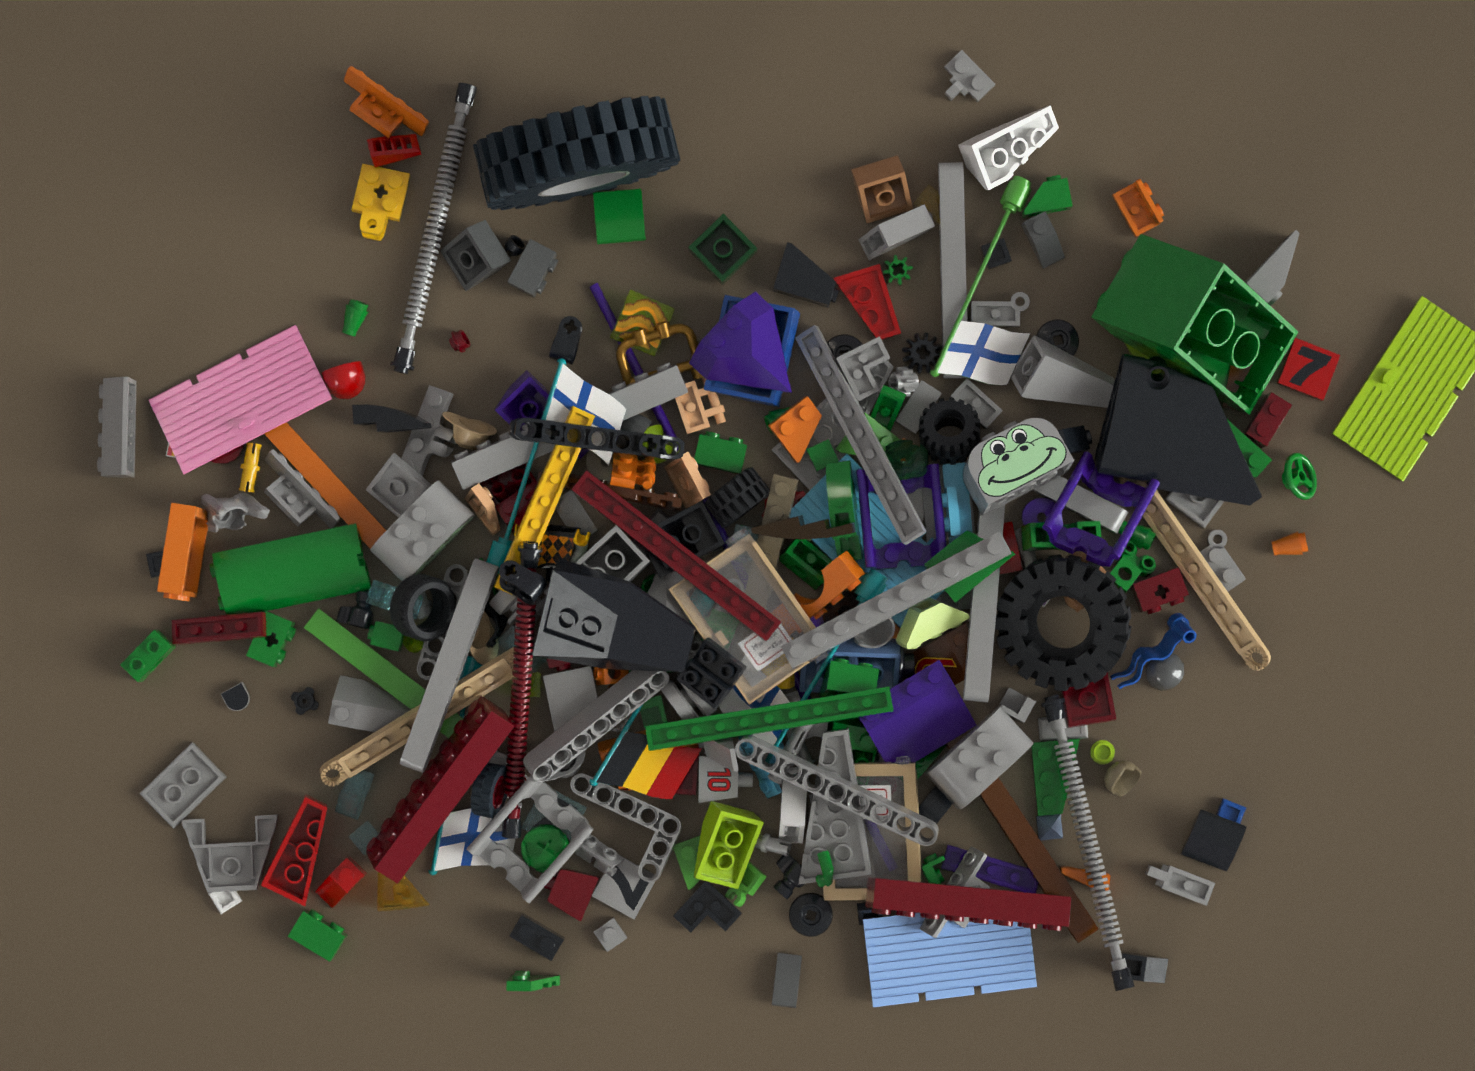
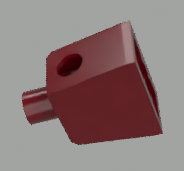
(571, 891)

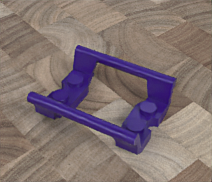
(1103, 485)
(914, 552)

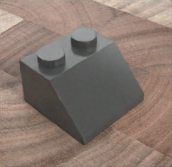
(475, 255)

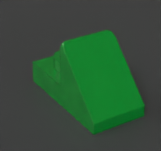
(887, 406)

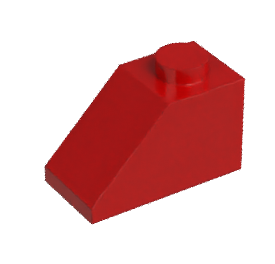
(340, 882)

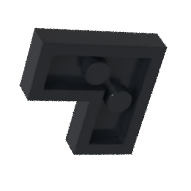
(705, 902)

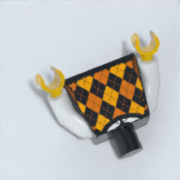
(558, 544)

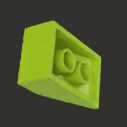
(726, 844)

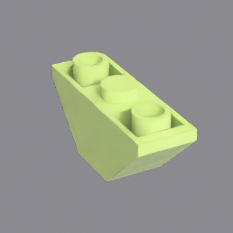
(928, 621)

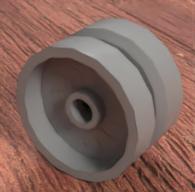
(685, 700)

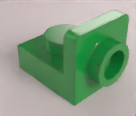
(932, 876)

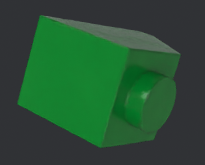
(1050, 198)

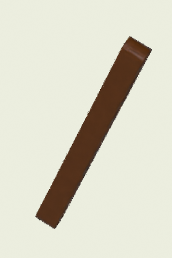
(1034, 853)

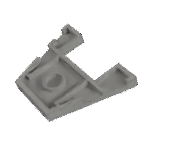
(231, 865)

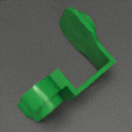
(1132, 565)

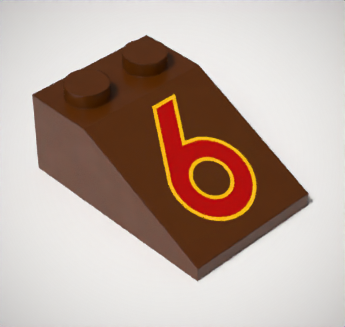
(949, 649)

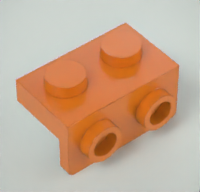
(1138, 207)

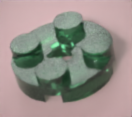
(915, 457)

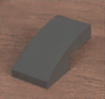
(786, 980)

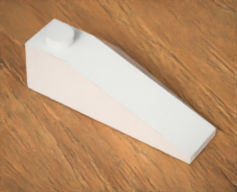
(1001, 150)

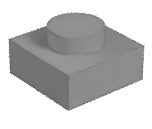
(610, 934)

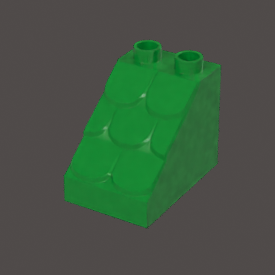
(1195, 319)

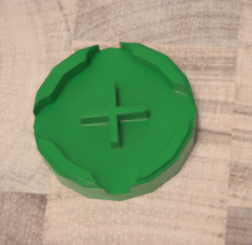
(542, 846)

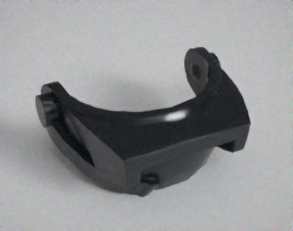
(500, 621)

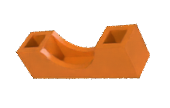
(838, 576)

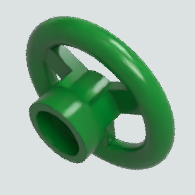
(1296, 477)

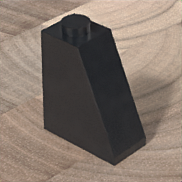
(804, 279)

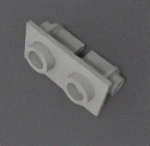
(605, 857)

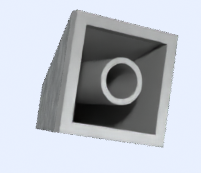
(1057, 376)

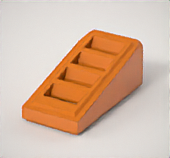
(1081, 876)

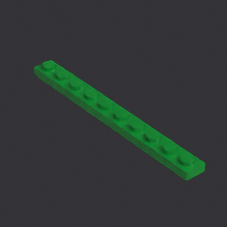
(769, 718)

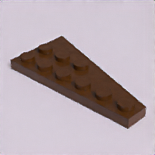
(642, 496)

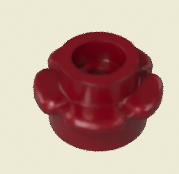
(459, 341)

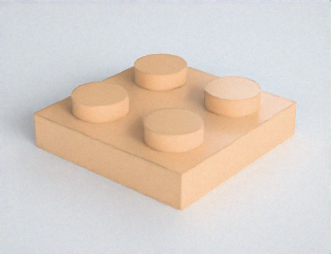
(687, 480)

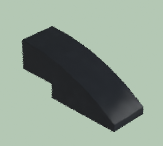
(387, 418)

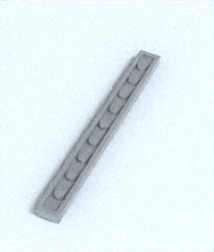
(860, 435)
(896, 600)

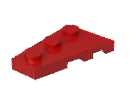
(871, 300)

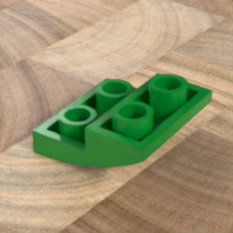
(619, 216)

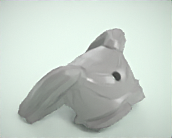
(230, 511)

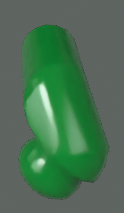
(827, 868)

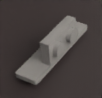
(295, 495)
(963, 876)

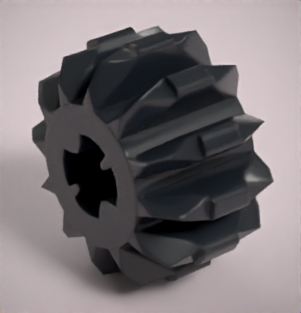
(915, 357)

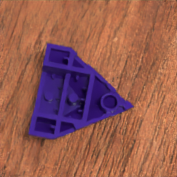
(744, 348)

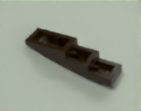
(796, 529)

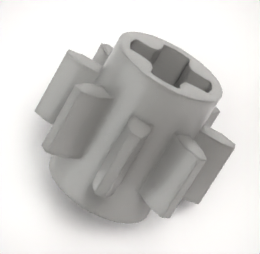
(904, 380)

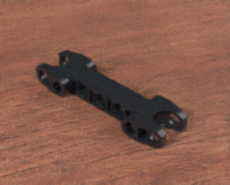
(634, 440)

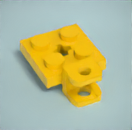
(377, 210)

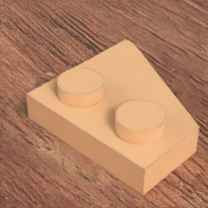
(480, 501)

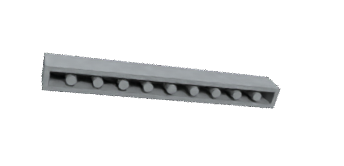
(509, 453)

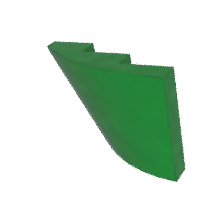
(961, 543)

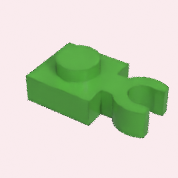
(750, 883)

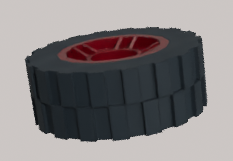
(488, 791)

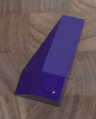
(525, 400)

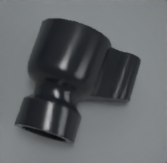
(357, 615)
(791, 870)

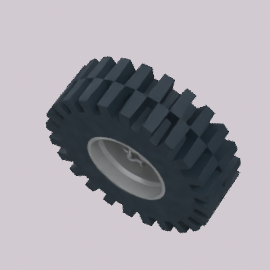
(576, 152)

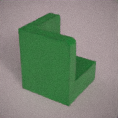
(653, 711)

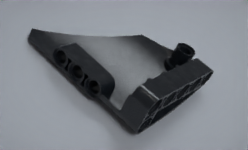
(1172, 433)

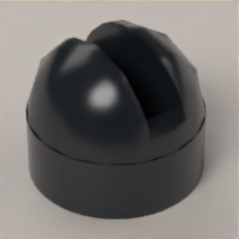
(514, 245)

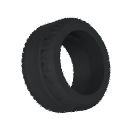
(403, 602)

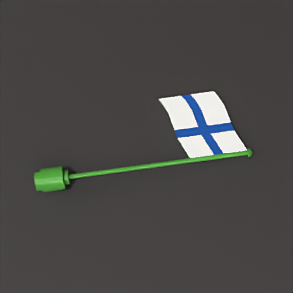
(978, 348)

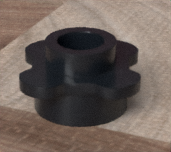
(298, 698)

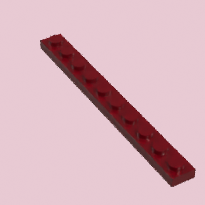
(676, 556)

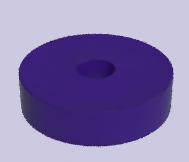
(1034, 507)

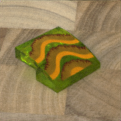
(639, 313)

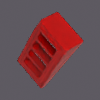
(380, 147)

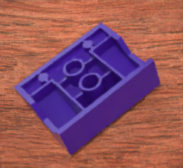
(924, 716)

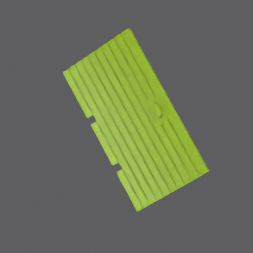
(1410, 389)

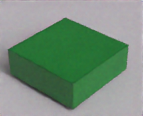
(822, 454)

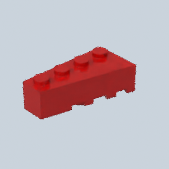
(296, 856)

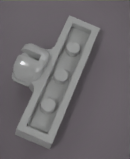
(430, 441)

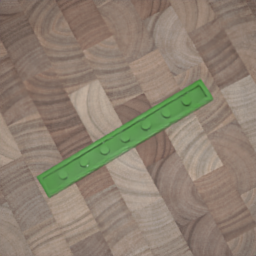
(372, 664)

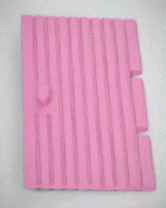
(240, 399)

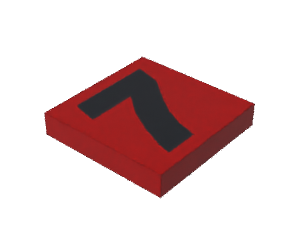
(1308, 369)

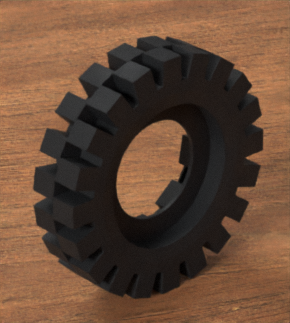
(1040, 659)

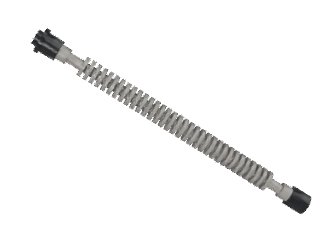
(404, 353)
(1055, 715)

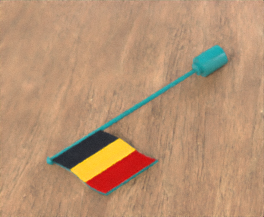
(645, 771)

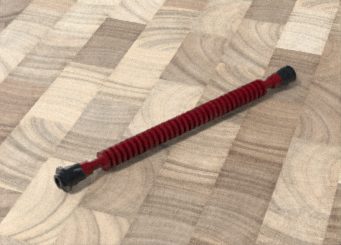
(520, 691)

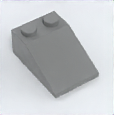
(1272, 274)

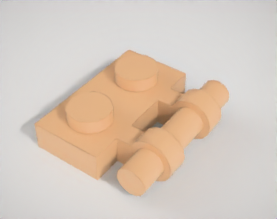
(692, 409)

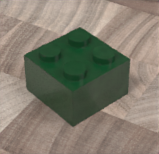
(722, 249)

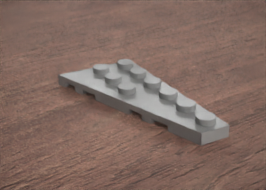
(832, 826)

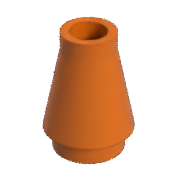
(1290, 545)

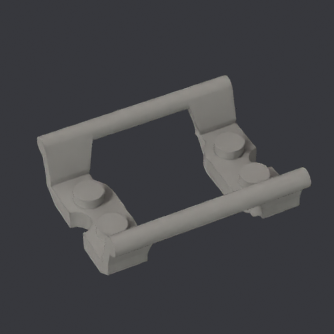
(501, 855)

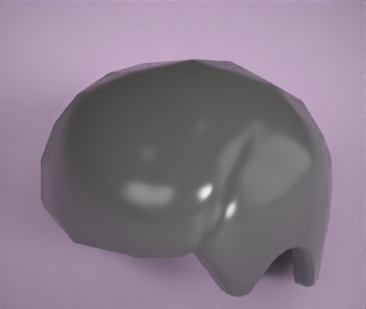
(1165, 673)

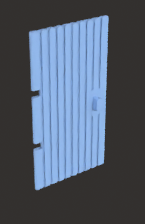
(911, 962)

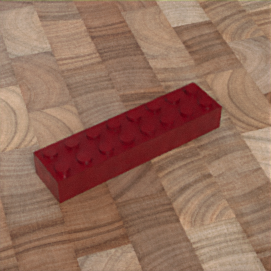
(439, 789)
(961, 901)

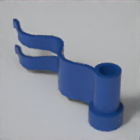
(1178, 630)

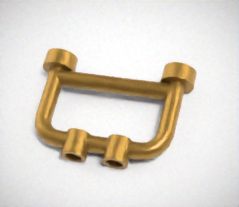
(662, 331)

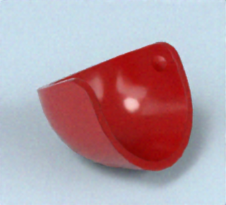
(345, 380)

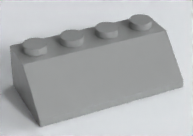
(118, 427)

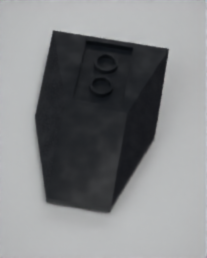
(609, 624)

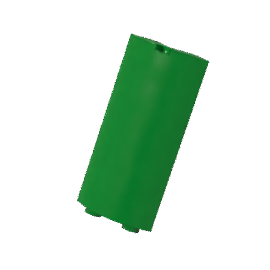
(291, 571)

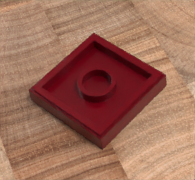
(1089, 704)

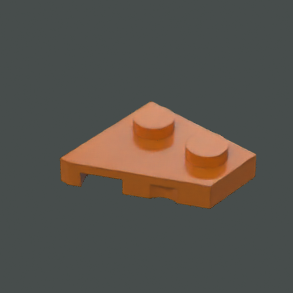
(796, 427)

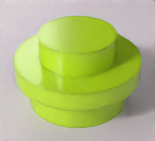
(1102, 752)

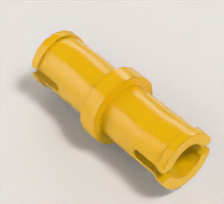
(250, 467)

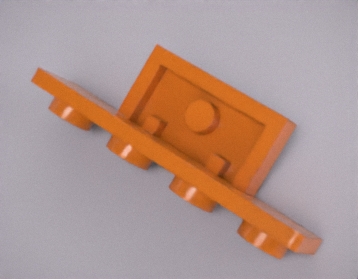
(380, 107)

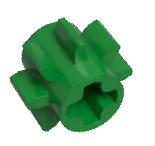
(899, 277)

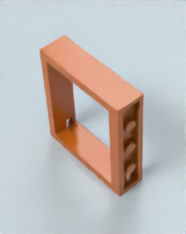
(183, 552)

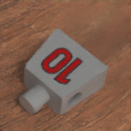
(719, 782)

